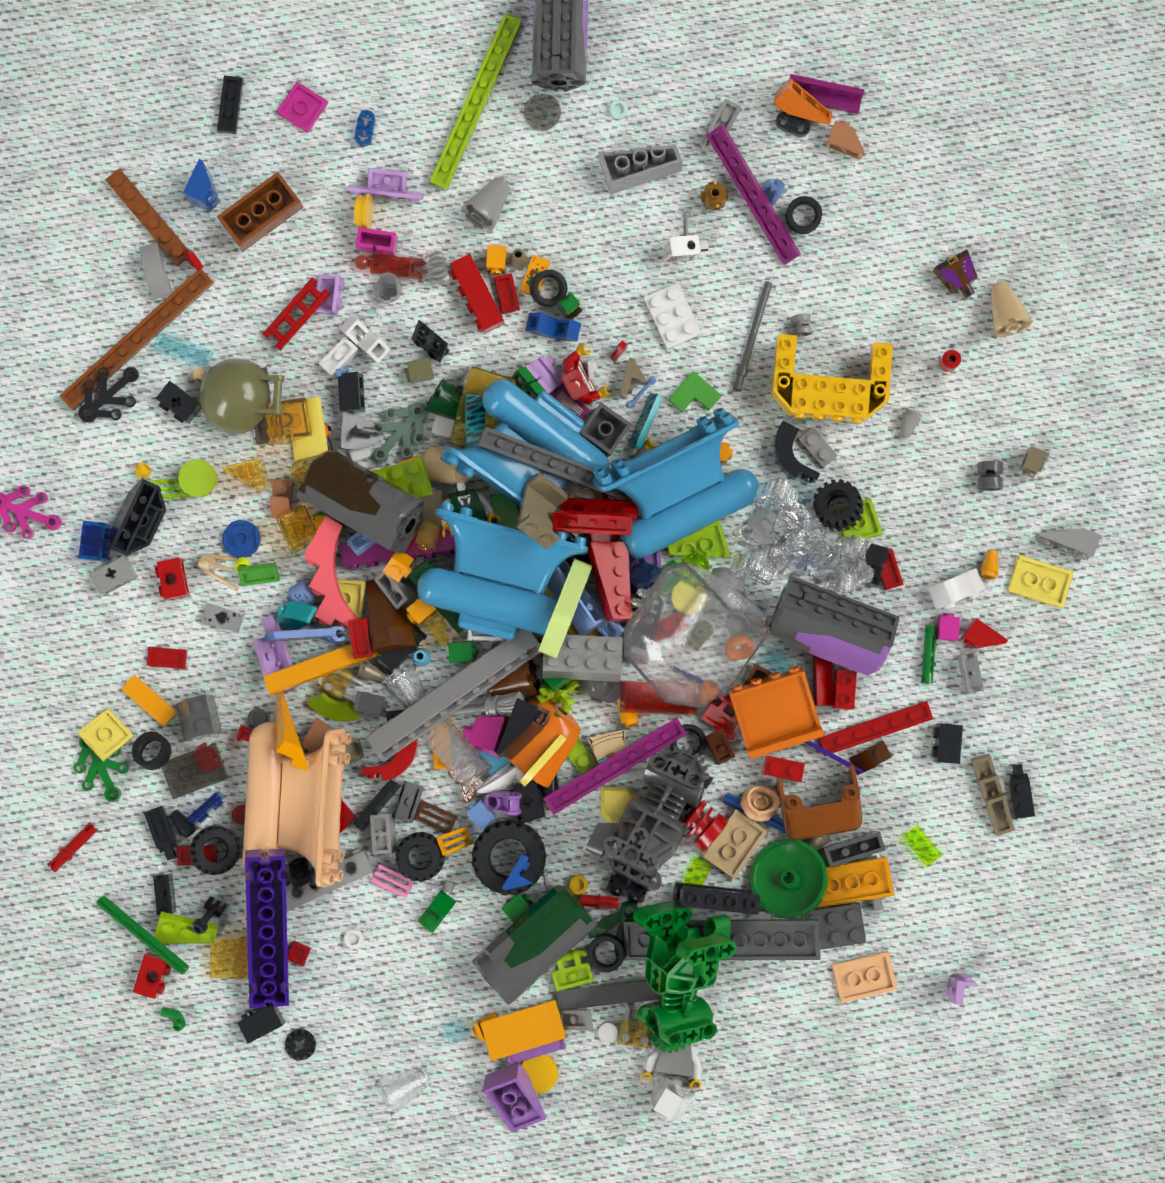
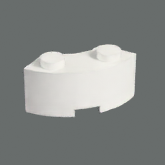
(956, 588)

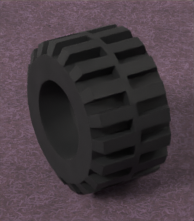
(842, 519)
(227, 838)
(404, 863)

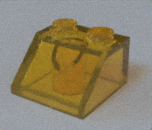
(291, 425)
(250, 473)

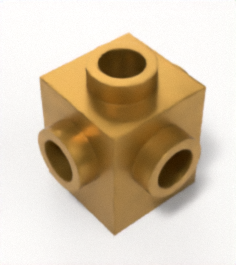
(714, 202)

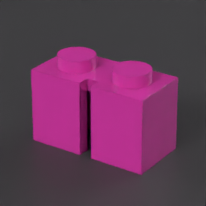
(370, 240)

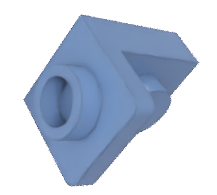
(774, 189)

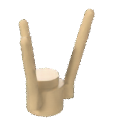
(209, 564)

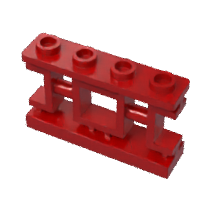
(595, 516)

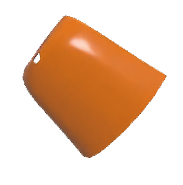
(535, 749)

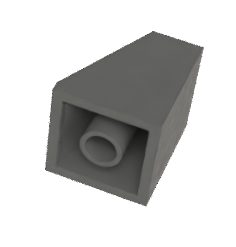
(198, 717)

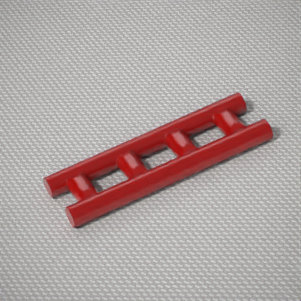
(307, 313)

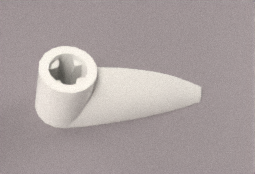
(501, 779)

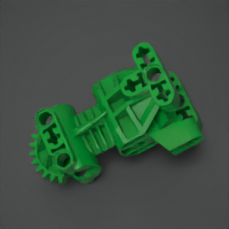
(676, 968)

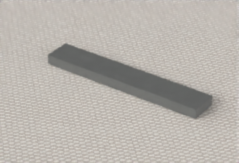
(605, 995)

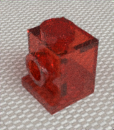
(207, 757)

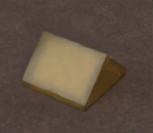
(296, 528)

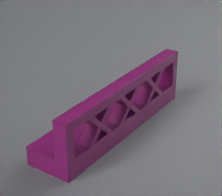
(831, 94)

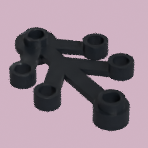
(105, 396)

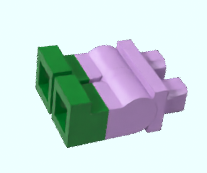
(539, 376)

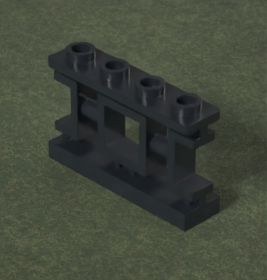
(716, 898)

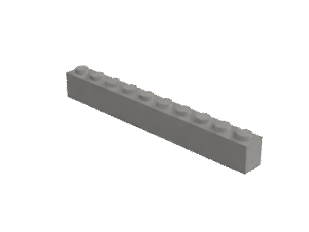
(453, 694)

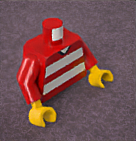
(577, 379)

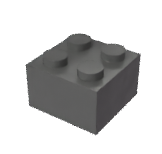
(605, 429)

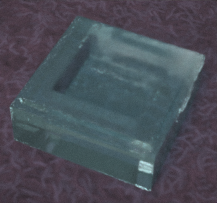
(455, 1031)

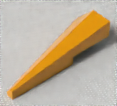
(287, 737)

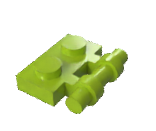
(572, 975)

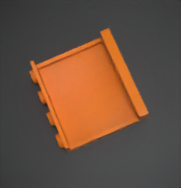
(775, 712)

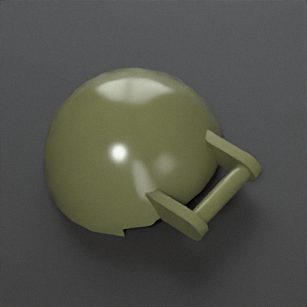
(237, 395)

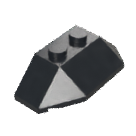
(138, 518)

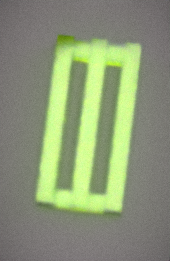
(170, 496)

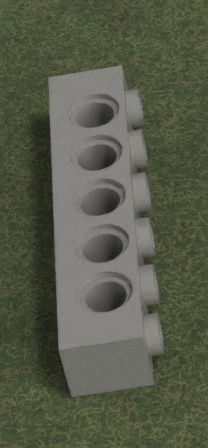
(363, 868)

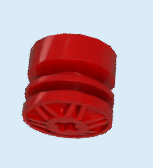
(704, 826)

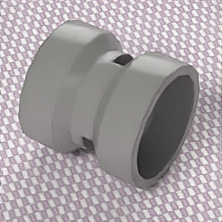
(801, 324)

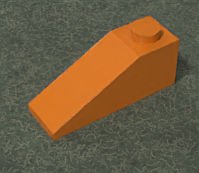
(799, 103)

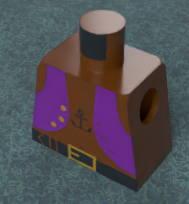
(957, 274)

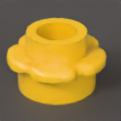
(142, 470)

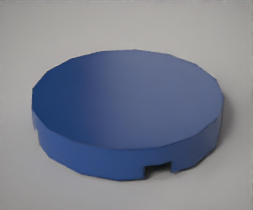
(245, 543)

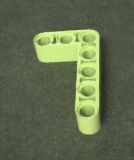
(565, 608)

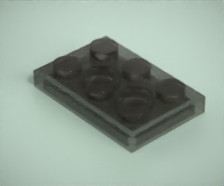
(186, 775)

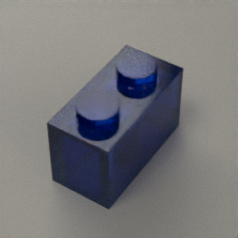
(94, 541)

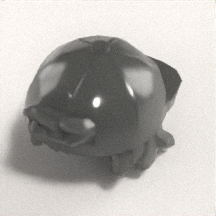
(602, 690)

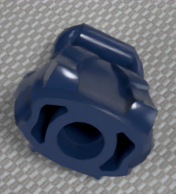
(642, 575)

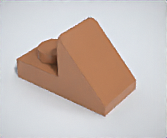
(281, 497)

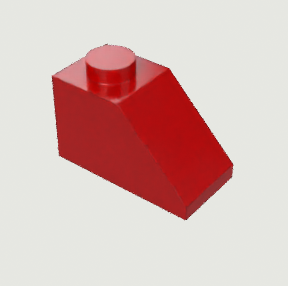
(981, 635)

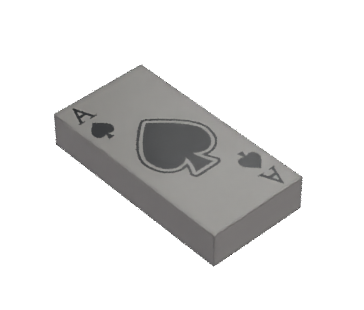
(222, 617)

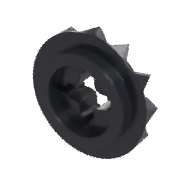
(309, 1044)

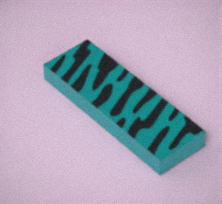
(473, 419)
(645, 420)

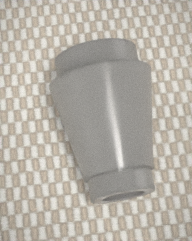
(909, 422)

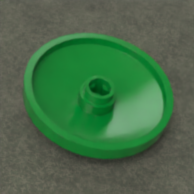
(789, 878)

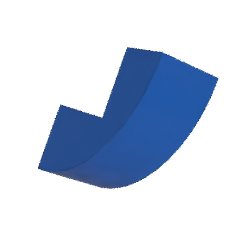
(550, 327)

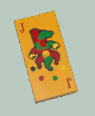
(535, 266)

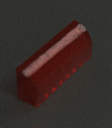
(642, 698)

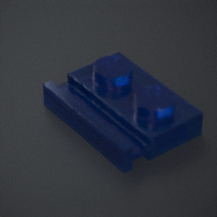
(201, 813)

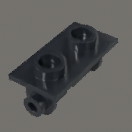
(618, 887)

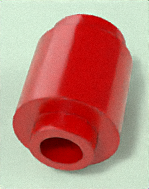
(945, 364)

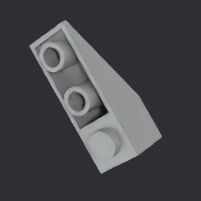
(1077, 540)

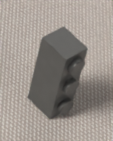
(853, 848)

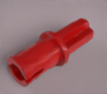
(599, 901)

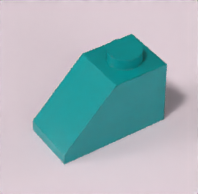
(294, 615)

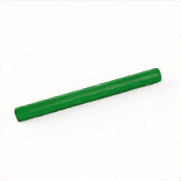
(143, 935)

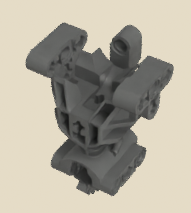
(653, 826)

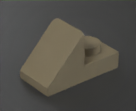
(632, 373)

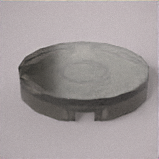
(546, 116)

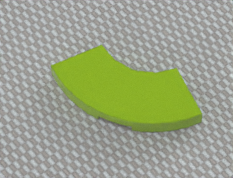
(333, 709)

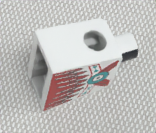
(676, 248)

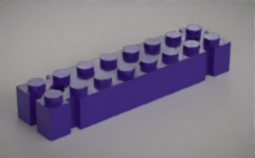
(267, 928)

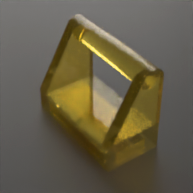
(437, 627)

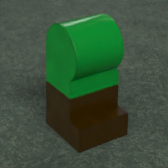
(569, 306)

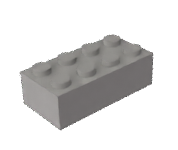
(586, 659)

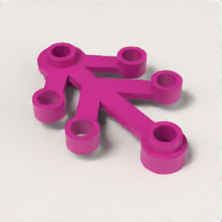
(22, 510)

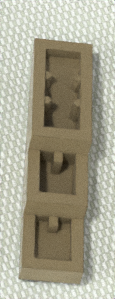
(992, 794)

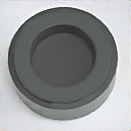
(257, 716)

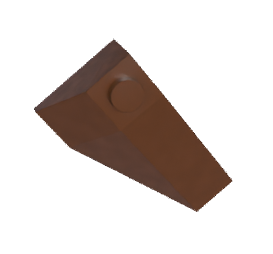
(388, 627)

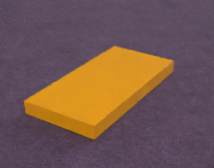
(858, 882)
(523, 1030)

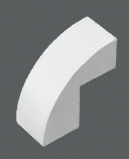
(364, 339)

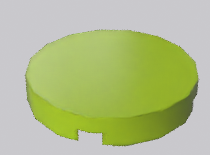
(197, 478)

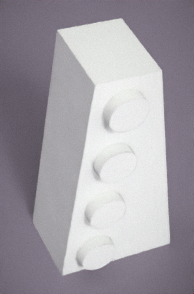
(670, 1099)

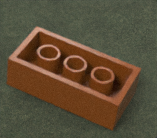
(260, 211)

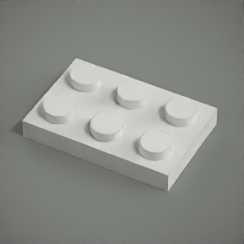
(672, 316)

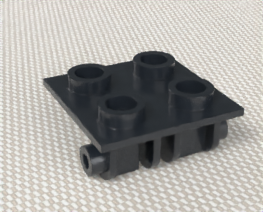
(428, 340)

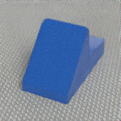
(515, 878)

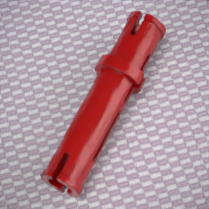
(65, 854)

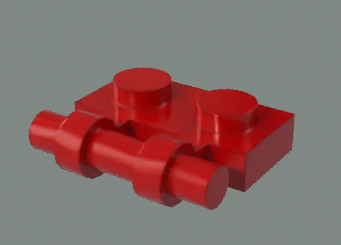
(720, 718)

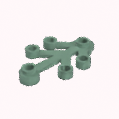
(402, 430)

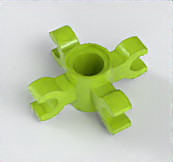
(560, 695)

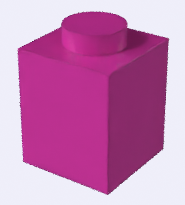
(948, 627)

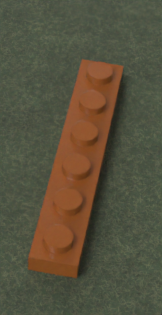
(147, 216)

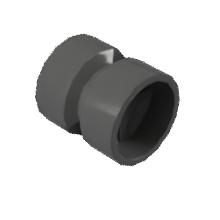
(990, 483)

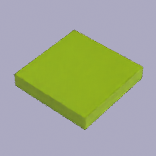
(868, 524)

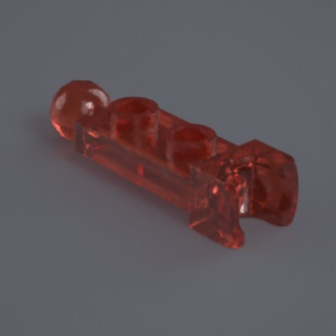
(399, 266)

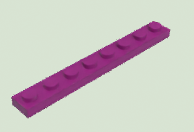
(753, 194)
(615, 765)

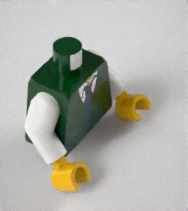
(470, 499)

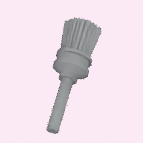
(493, 705)

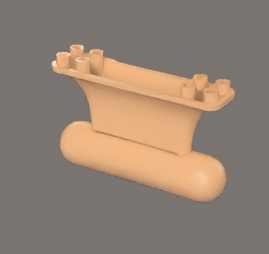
(296, 806)

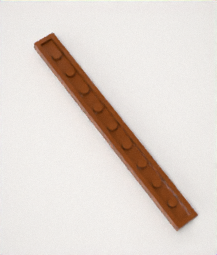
(139, 337)

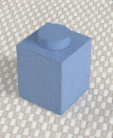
(480, 814)

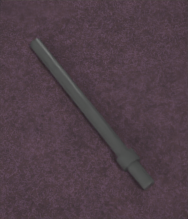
(742, 370)

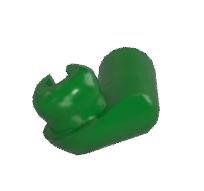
(176, 1017)

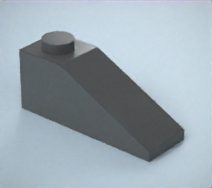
(370, 703)

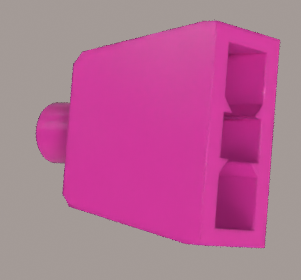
(486, 733)

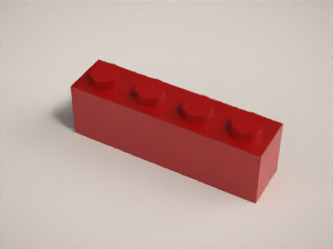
(477, 294)

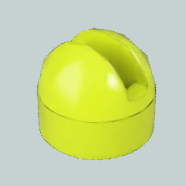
(240, 562)

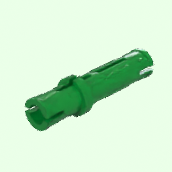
(929, 654)

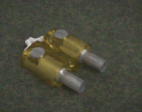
(336, 684)
(633, 1033)

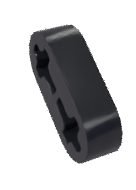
(790, 128)

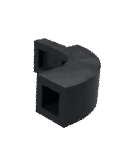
(785, 457)

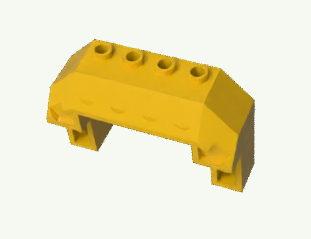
(828, 396)

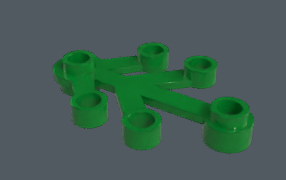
(98, 765)

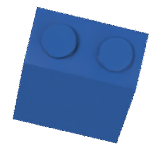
(201, 188)

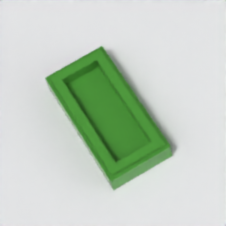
(258, 574)

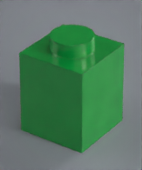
(461, 652)
(517, 906)

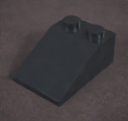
(523, 726)

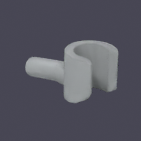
(447, 887)

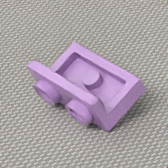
(333, 285)
(956, 988)

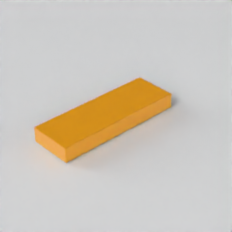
(149, 700)

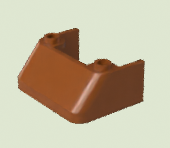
(821, 819)

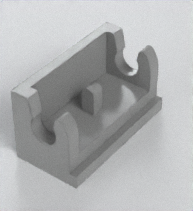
(970, 673)
(383, 833)

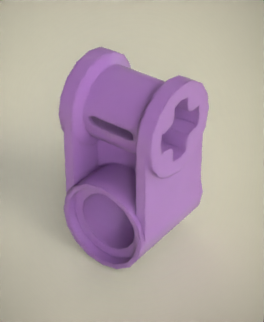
(503, 802)

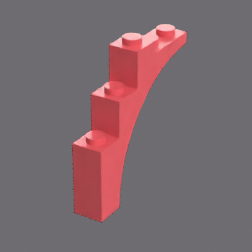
(323, 553)

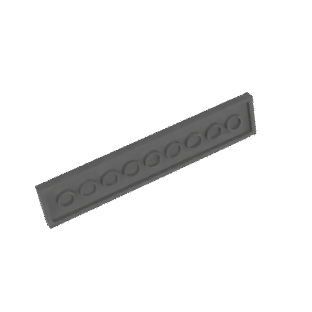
(754, 939)

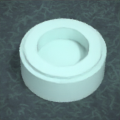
(618, 109)

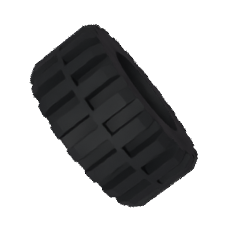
(507, 830)

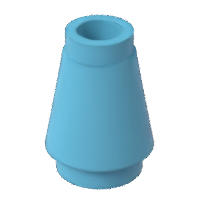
(426, 659)

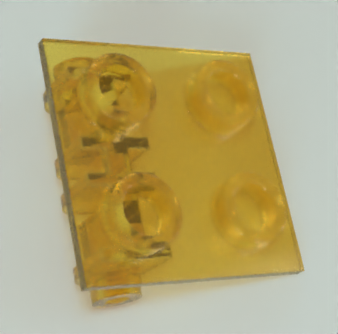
(229, 958)

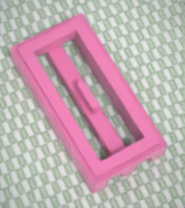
(377, 874)

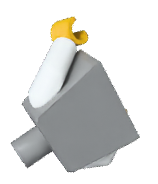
(678, 1065)

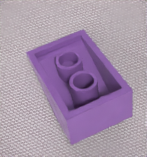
(514, 1097)

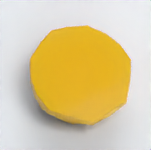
(363, 211)

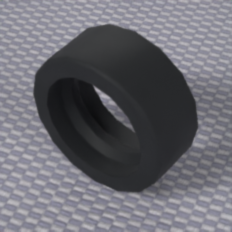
(801, 201)
(534, 292)
(142, 741)
(703, 742)
(606, 967)

